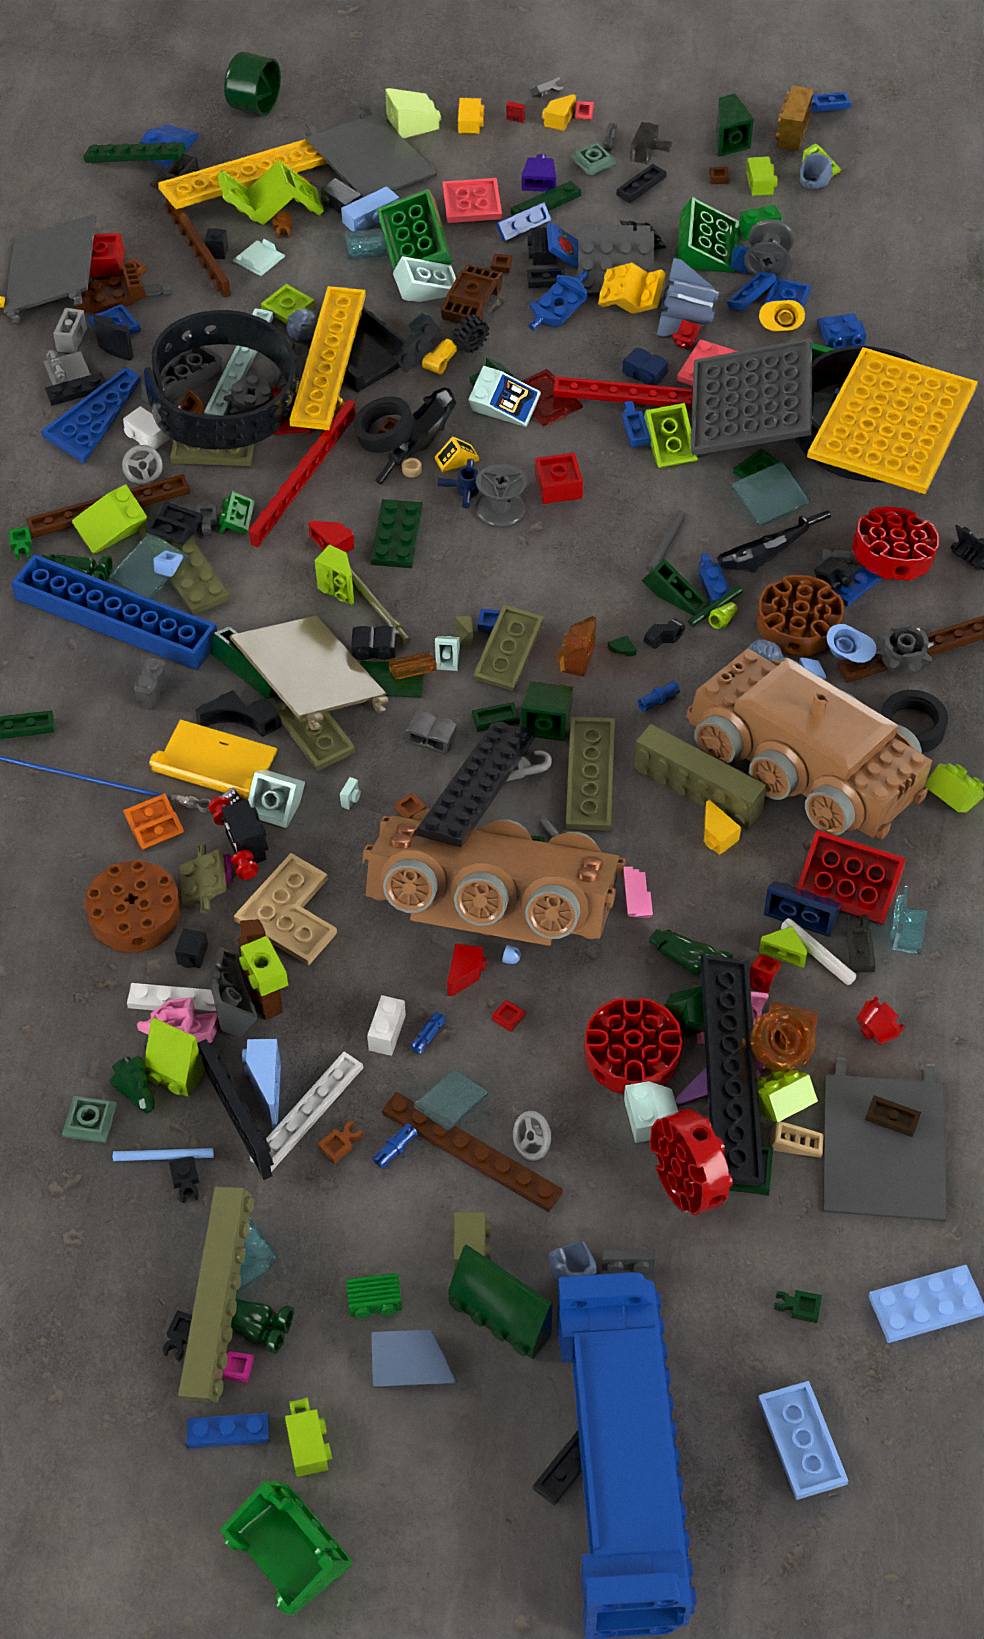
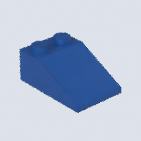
(169, 134)

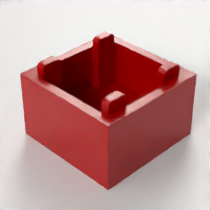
(107, 255)
(558, 478)

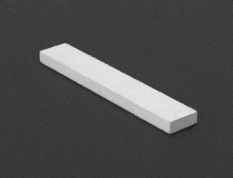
(312, 1106)

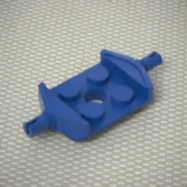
(566, 291)

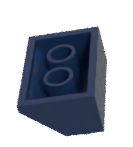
(803, 907)

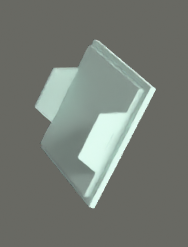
(259, 257)

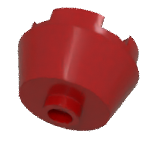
(879, 1022)

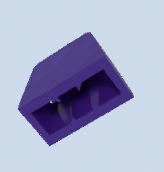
(539, 174)

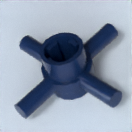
(465, 482)

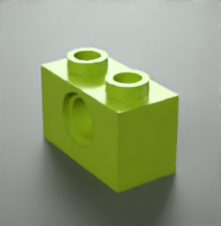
(260, 954)

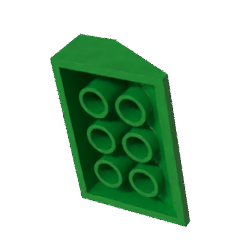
(414, 229)
(706, 237)

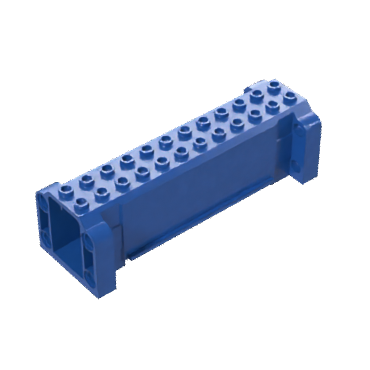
(635, 1518)

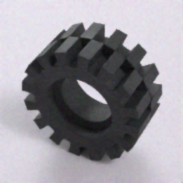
(471, 333)

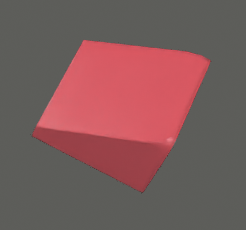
(584, 110)

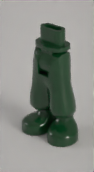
(86, 565)
(683, 950)
(253, 1318)

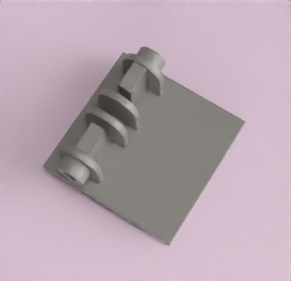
(65, 367)

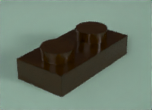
(893, 1116)

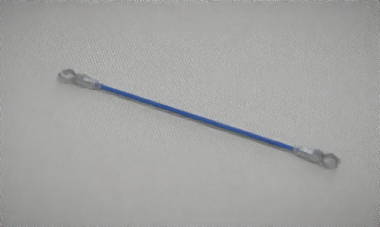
(189, 802)

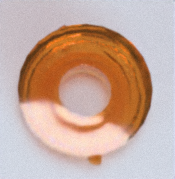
(798, 1035)

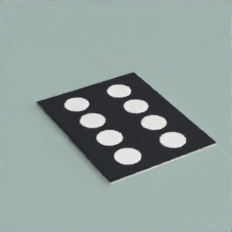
(233, 796)

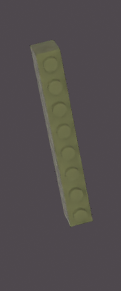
(216, 1295)

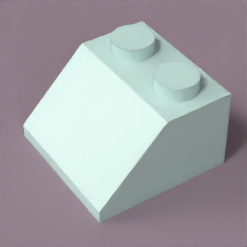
(275, 797)
(645, 1104)

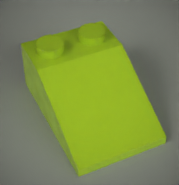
(670, 435)
(110, 520)
(172, 1058)

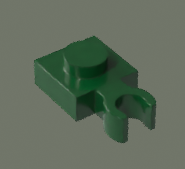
(804, 1305)

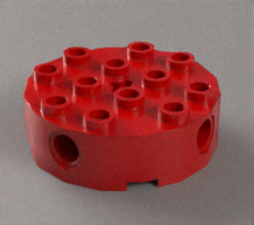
(895, 543)
(632, 1043)
(690, 1161)

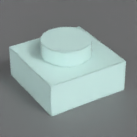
(350, 793)

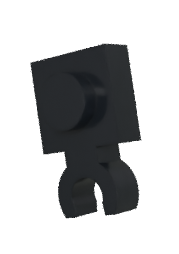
(184, 1177)
(178, 1333)

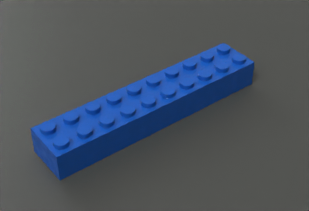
(114, 611)

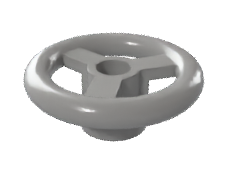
(135, 463)
(534, 1134)

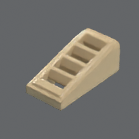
(787, 1146)

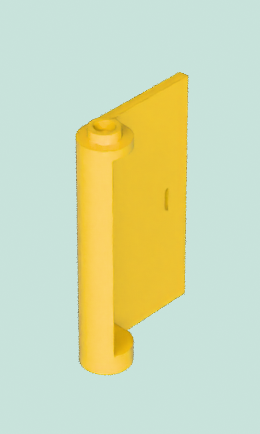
(212, 758)

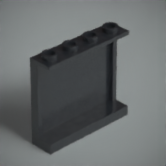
(371, 352)

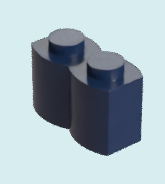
(644, 366)

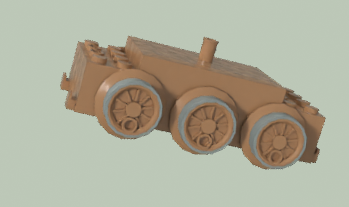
(810, 742)
(495, 881)

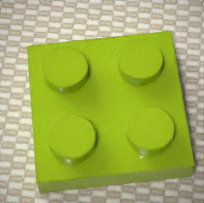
(287, 301)

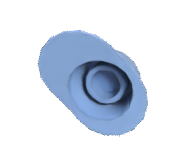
(850, 644)

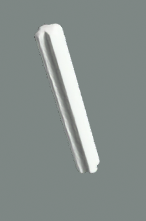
(822, 954)

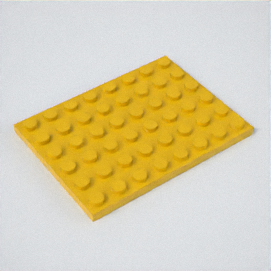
(893, 420)

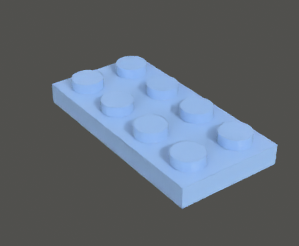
(927, 1303)
(802, 1440)

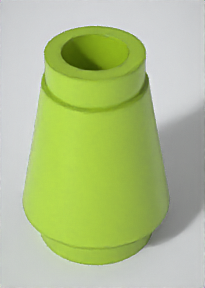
(722, 615)

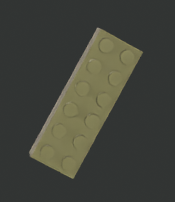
(699, 775)

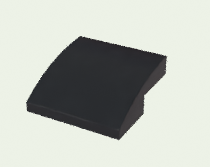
(113, 337)
(174, 523)

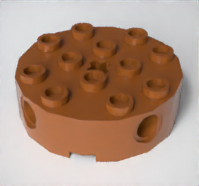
(799, 614)
(132, 906)

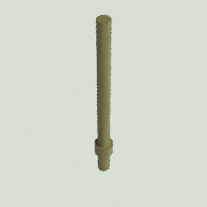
(379, 608)

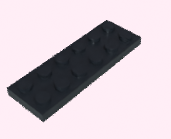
(236, 1109)

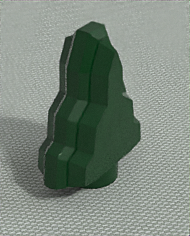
(133, 1082)

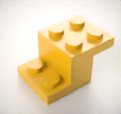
(632, 288)

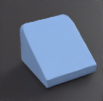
(167, 563)
(812, 666)

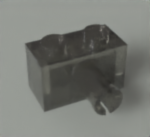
(646, 142)

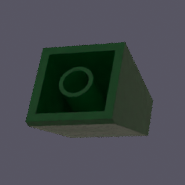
(733, 126)
(547, 710)

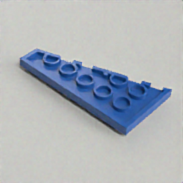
(87, 422)

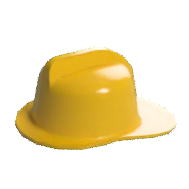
(782, 315)

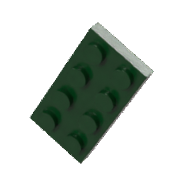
(396, 533)

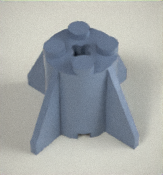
(685, 299)

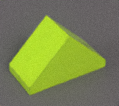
(784, 946)

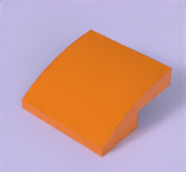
(153, 821)

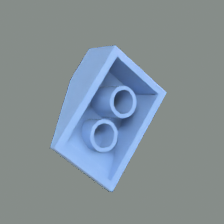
(264, 1070)

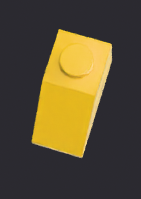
(559, 112)
(719, 829)

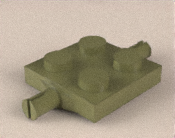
(203, 878)

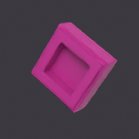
(238, 1366)

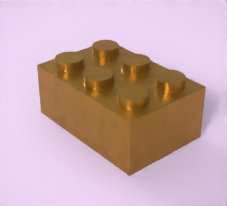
(794, 118)

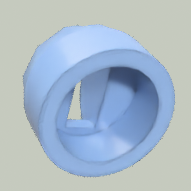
(511, 955)

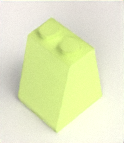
(411, 112)

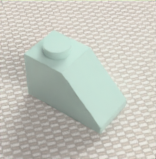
(447, 652)

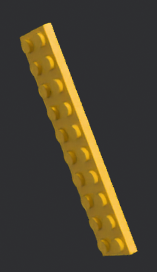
(247, 170)
(327, 358)

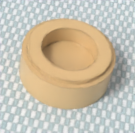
(411, 467)

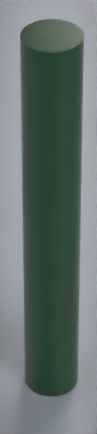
(718, 603)

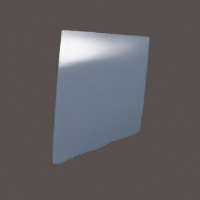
(408, 1359)

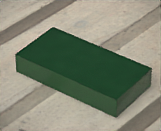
(500, 713)

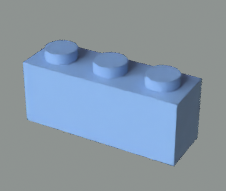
(363, 212)

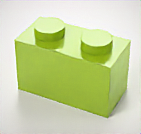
(761, 176)

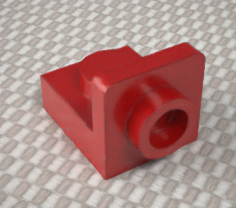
(686, 334)
(763, 972)

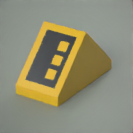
(455, 454)

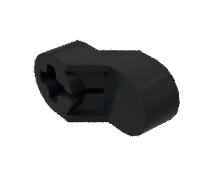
(664, 633)

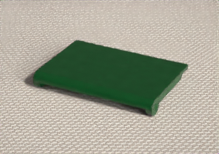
(404, 687)

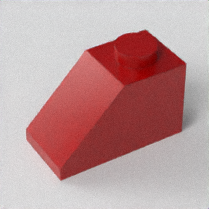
(331, 533)
(465, 967)

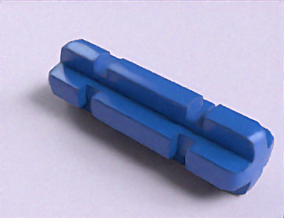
(428, 1032)

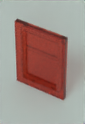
(548, 406)

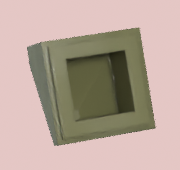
(464, 630)

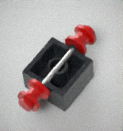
(243, 833)

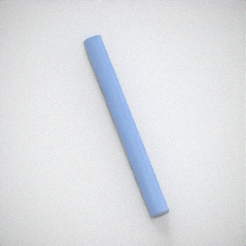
(163, 1154)

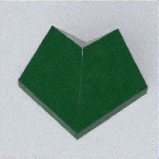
(687, 1010)

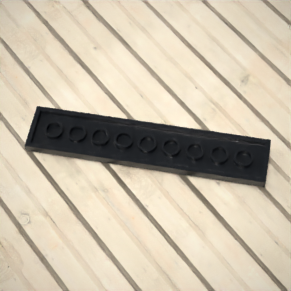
(476, 784)
(732, 1065)

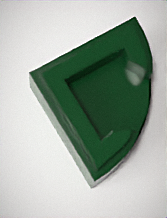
(623, 646)

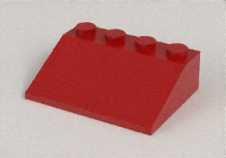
(853, 875)

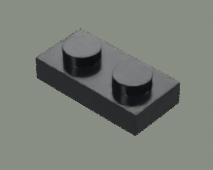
(543, 277)

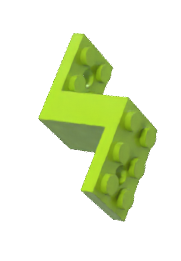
(270, 193)

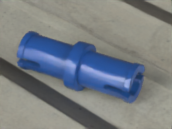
(658, 696)
(395, 1146)

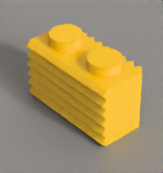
(470, 115)

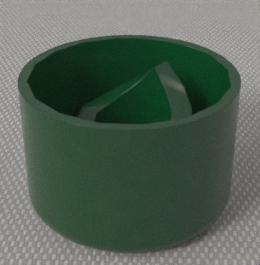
(252, 83)

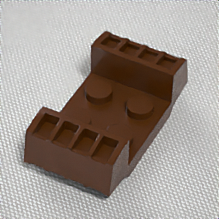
(113, 291)
(470, 293)
(269, 1004)

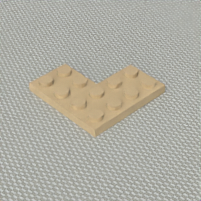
(281, 911)

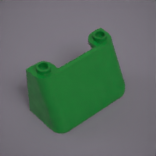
(286, 1544)

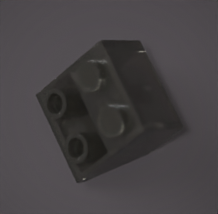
(176, 168)

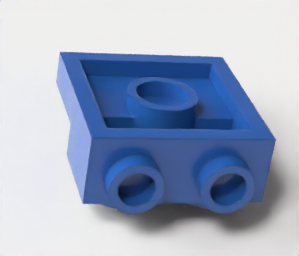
(842, 331)

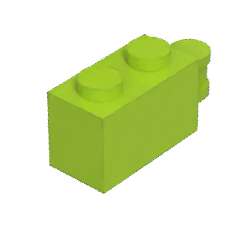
(306, 1439)

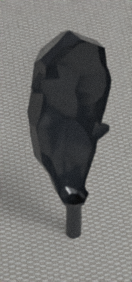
(428, 422)
(762, 550)

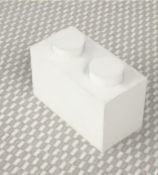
(143, 428)
(386, 1025)

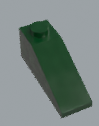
(674, 588)

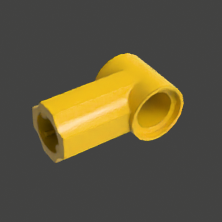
(437, 360)

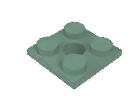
(593, 159)
(94, 1130)

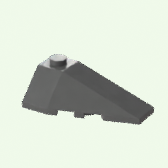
(232, 994)

